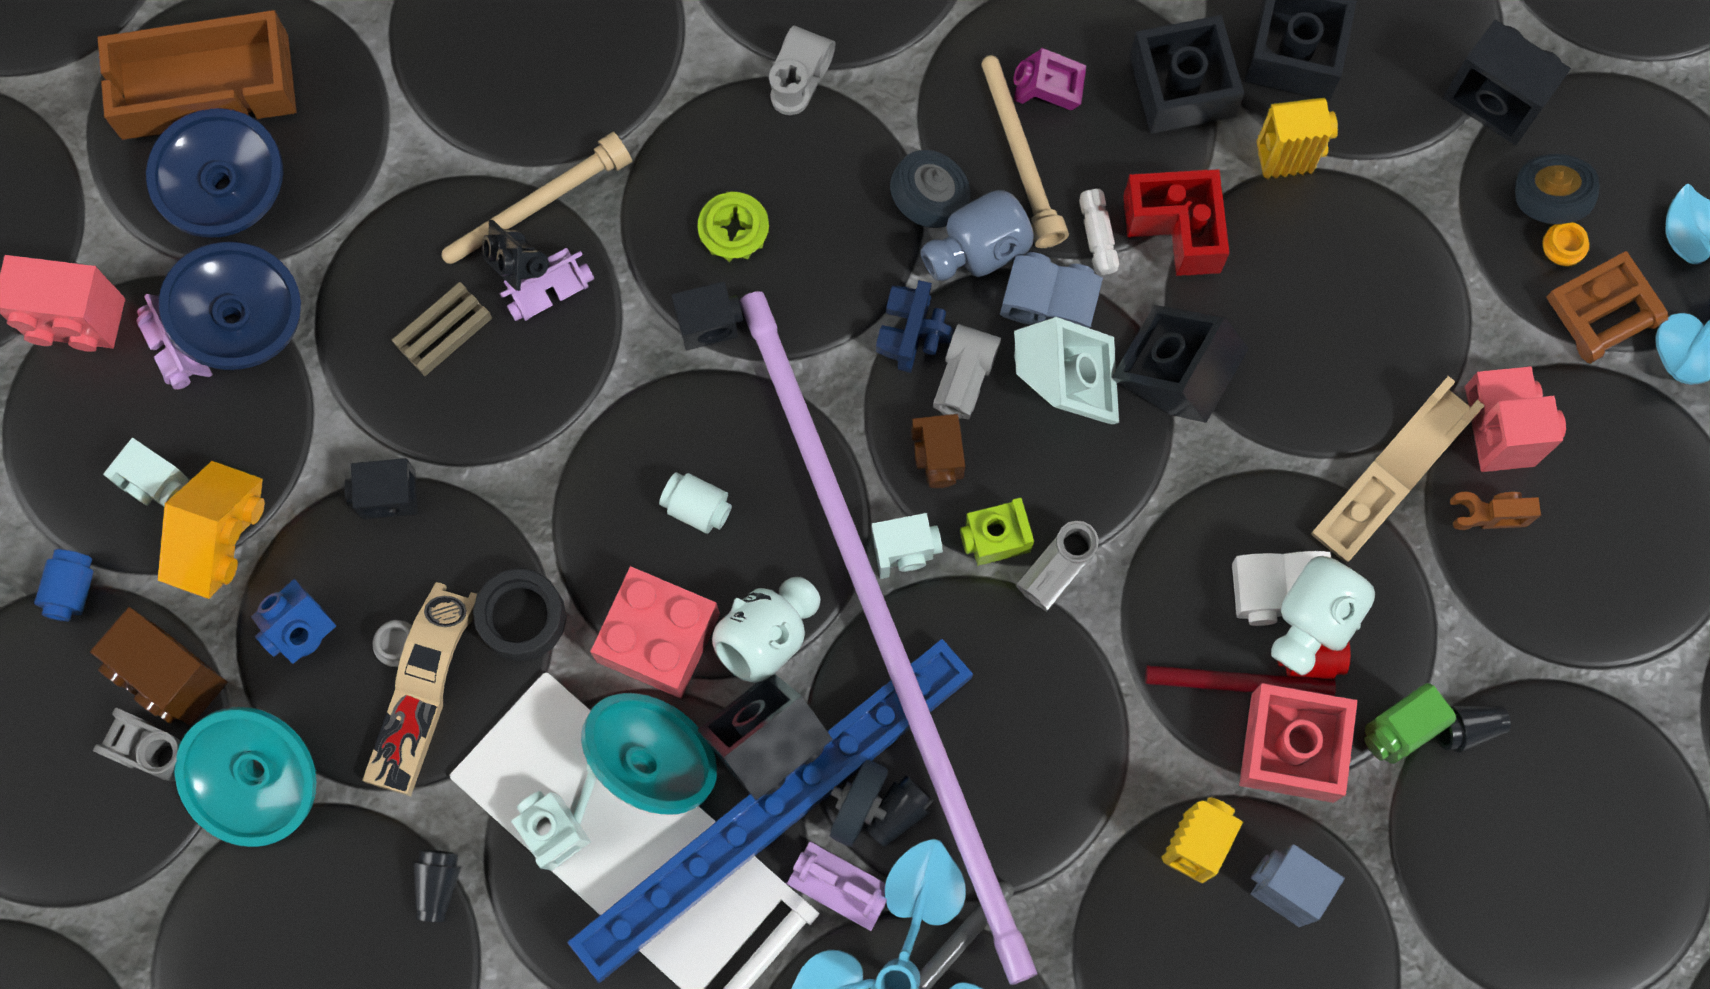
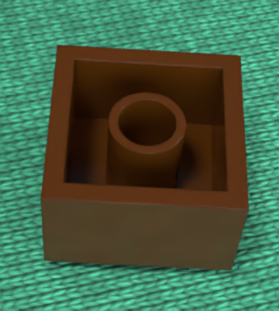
(156, 669)

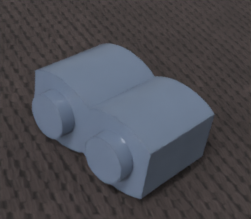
(1045, 291)

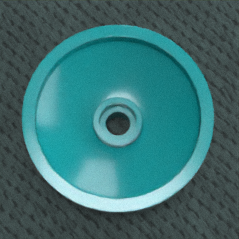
(648, 754)
(227, 790)

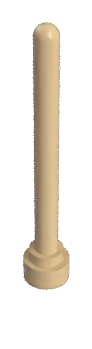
(608, 155)
(1047, 226)

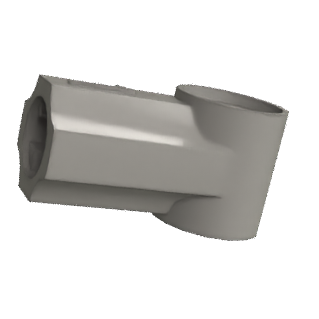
(968, 362)
(1057, 567)

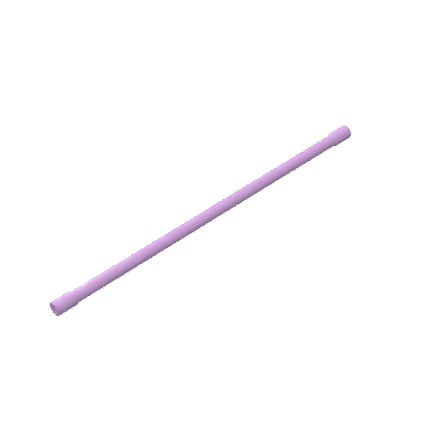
(1007, 938)

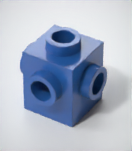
(291, 622)

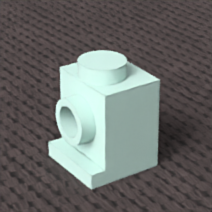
(145, 474)
(904, 543)
(564, 837)

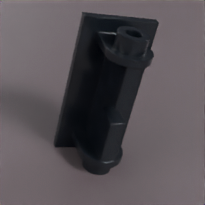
(512, 255)

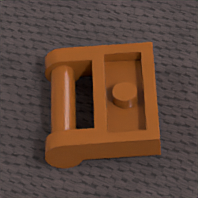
(1601, 293)

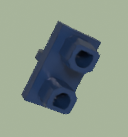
(913, 305)

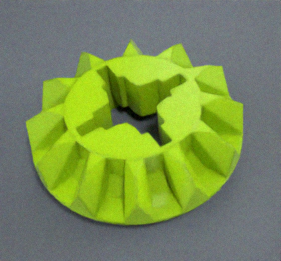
(720, 212)

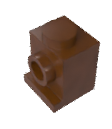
(939, 449)

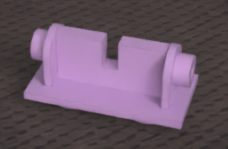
(562, 275)
(171, 362)
(839, 885)

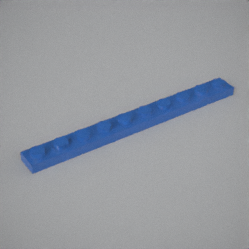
(755, 824)

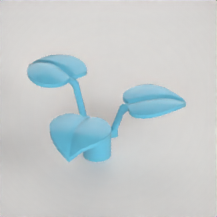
(1683, 339)
(920, 886)

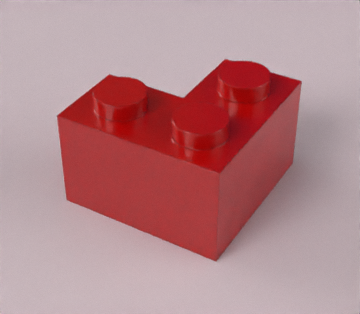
(1188, 208)

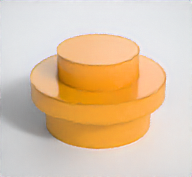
(1566, 244)

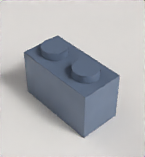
(1295, 885)

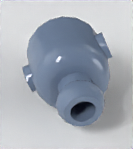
(980, 237)

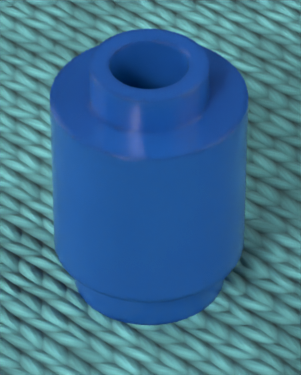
(64, 585)

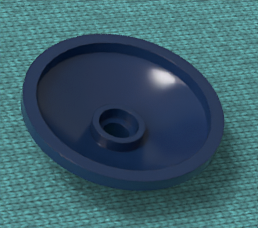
(198, 155)
(223, 282)

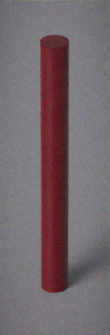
(1232, 680)

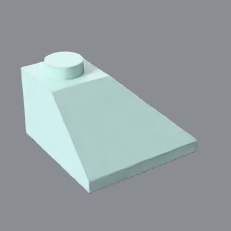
(1069, 367)

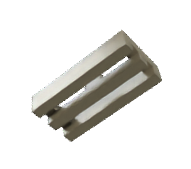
(430, 317)

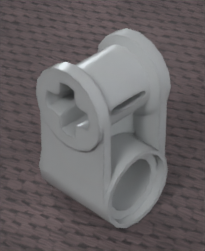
(799, 69)
(138, 745)

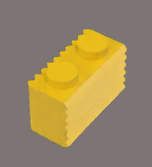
(1295, 137)
(1202, 839)

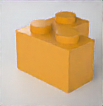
(203, 527)

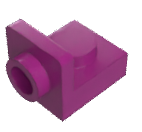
(1050, 79)

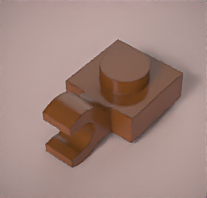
(1503, 511)

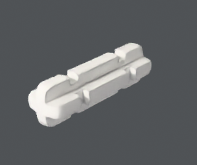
(1099, 232)

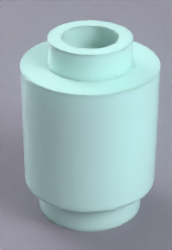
(695, 502)

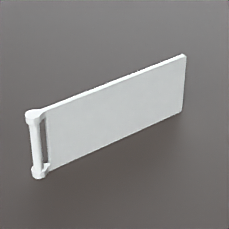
(542, 751)

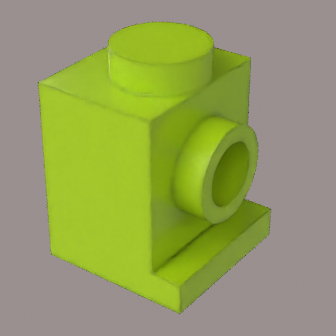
(1013, 542)

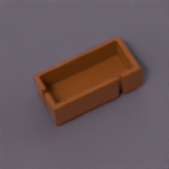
(195, 67)

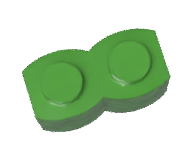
(1408, 724)

